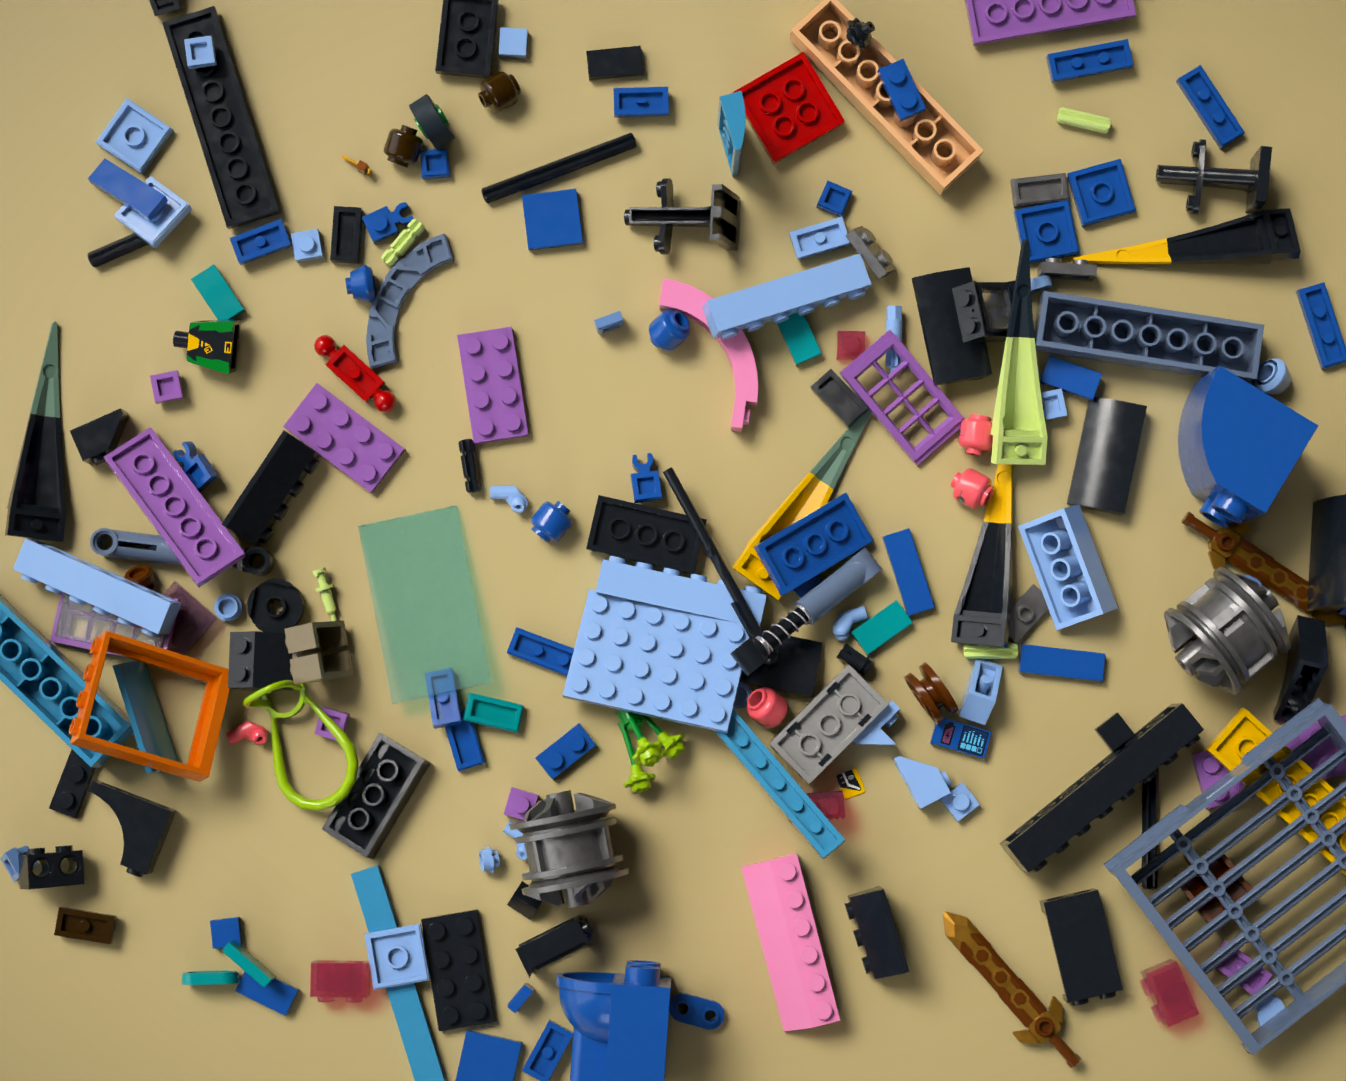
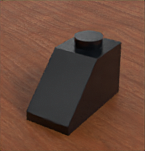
(99, 436)

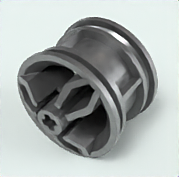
(1227, 630)
(569, 849)

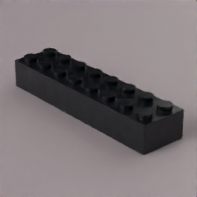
(1101, 787)

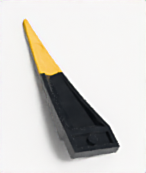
(1244, 240)
(986, 597)

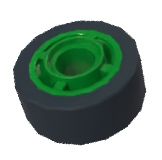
(431, 121)

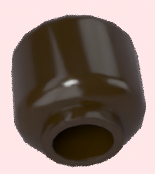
(499, 91)
(403, 146)

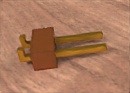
(361, 166)

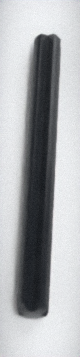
(559, 168)

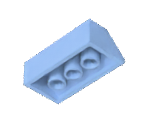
(1067, 567)

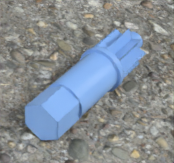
(894, 323)

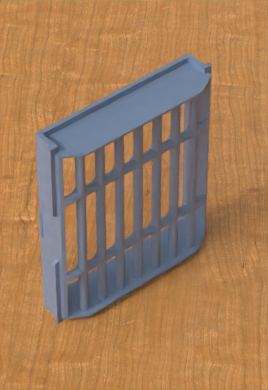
(1332, 727)

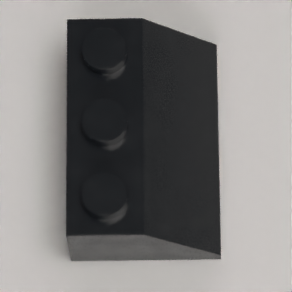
(876, 933)

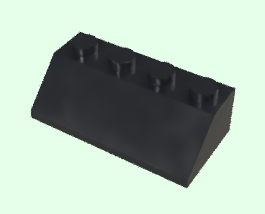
(271, 489)

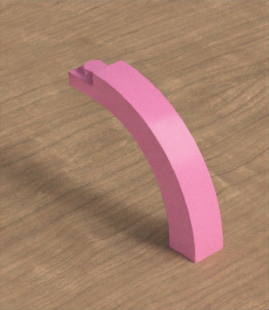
(689, 301)

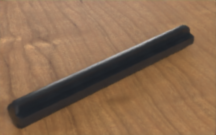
(1150, 811)

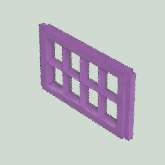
(869, 358)

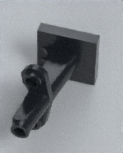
(1252, 181)
(720, 217)

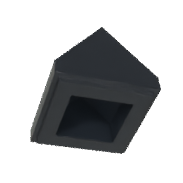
(524, 904)

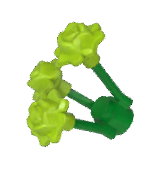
(648, 752)

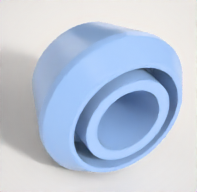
(1273, 376)

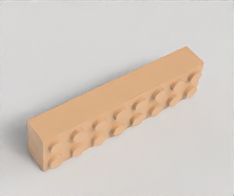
(928, 141)

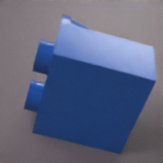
(617, 1022)

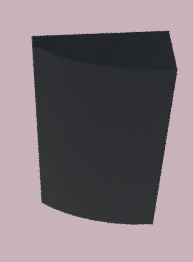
(947, 354)
(1106, 455)
(1328, 556)
(794, 670)
(378, 796)

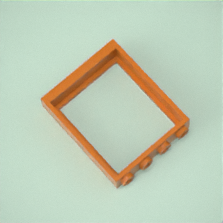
(209, 717)

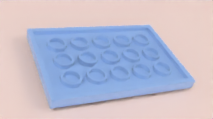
(656, 662)

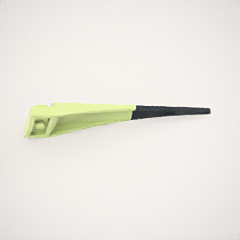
(1018, 413)

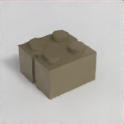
(307, 647)

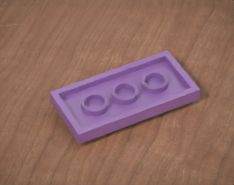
(493, 385)
(344, 438)

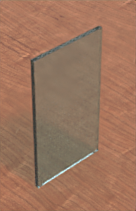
(424, 604)

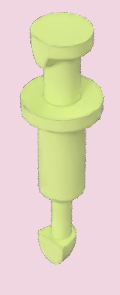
(325, 592)

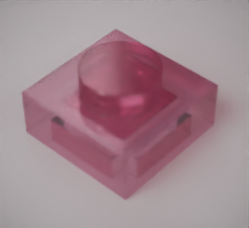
(850, 344)

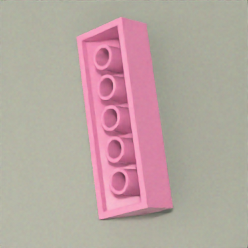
(790, 943)

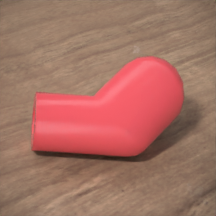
(249, 731)

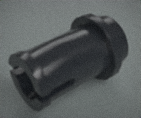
(855, 659)

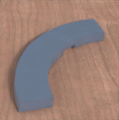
(394, 291)

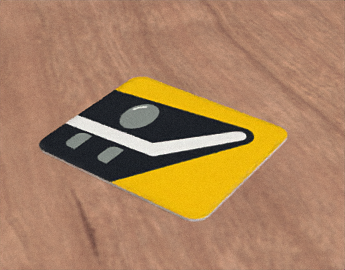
(850, 783)

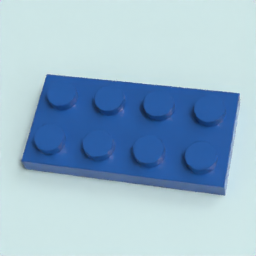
(813, 544)

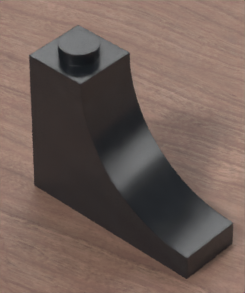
(1304, 668)
(142, 824)

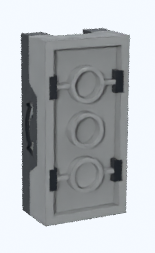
(828, 724)

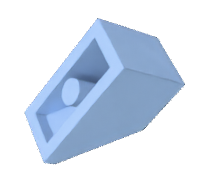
(981, 691)
(923, 781)

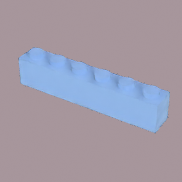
(786, 296)
(97, 587)
(674, 591)

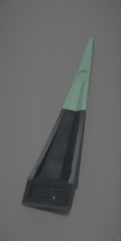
(38, 491)

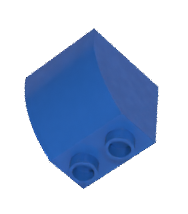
(1237, 446)

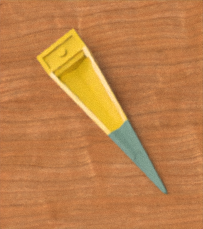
(806, 497)

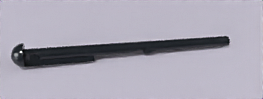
(739, 605)

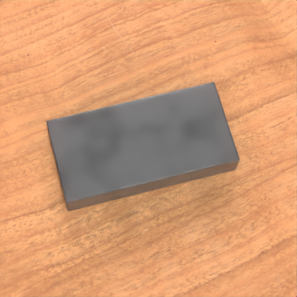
(1039, 190)

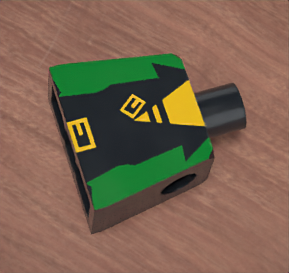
(211, 344)

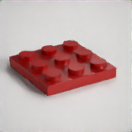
(789, 108)

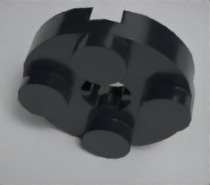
(289, 597)

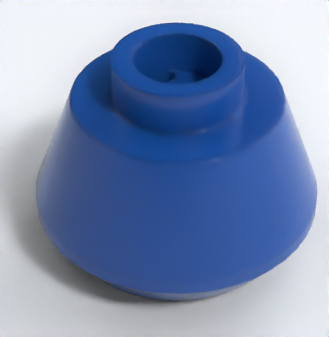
(361, 284)

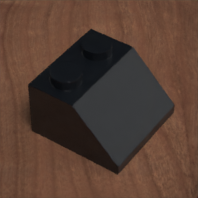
(258, 660)

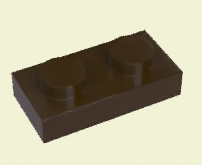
(85, 925)

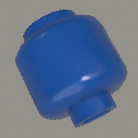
(669, 330)
(551, 521)

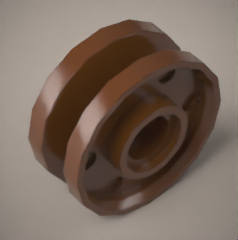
(931, 693)

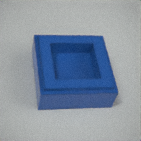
(435, 164)
(834, 199)
(225, 931)
(520, 997)

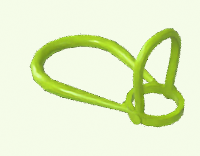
(279, 766)

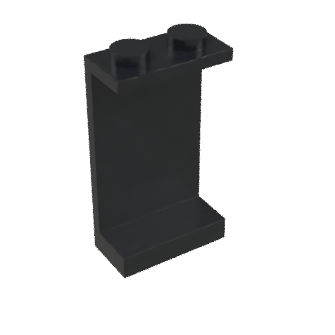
(1082, 946)

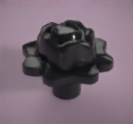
(859, 33)

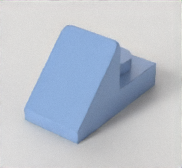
(873, 733)

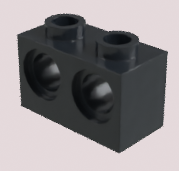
(51, 871)

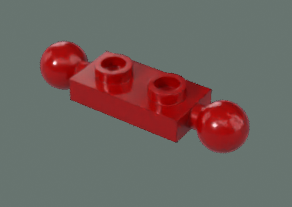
(355, 373)

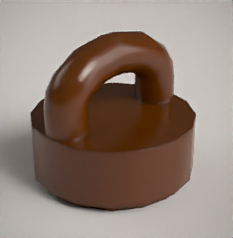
(141, 575)

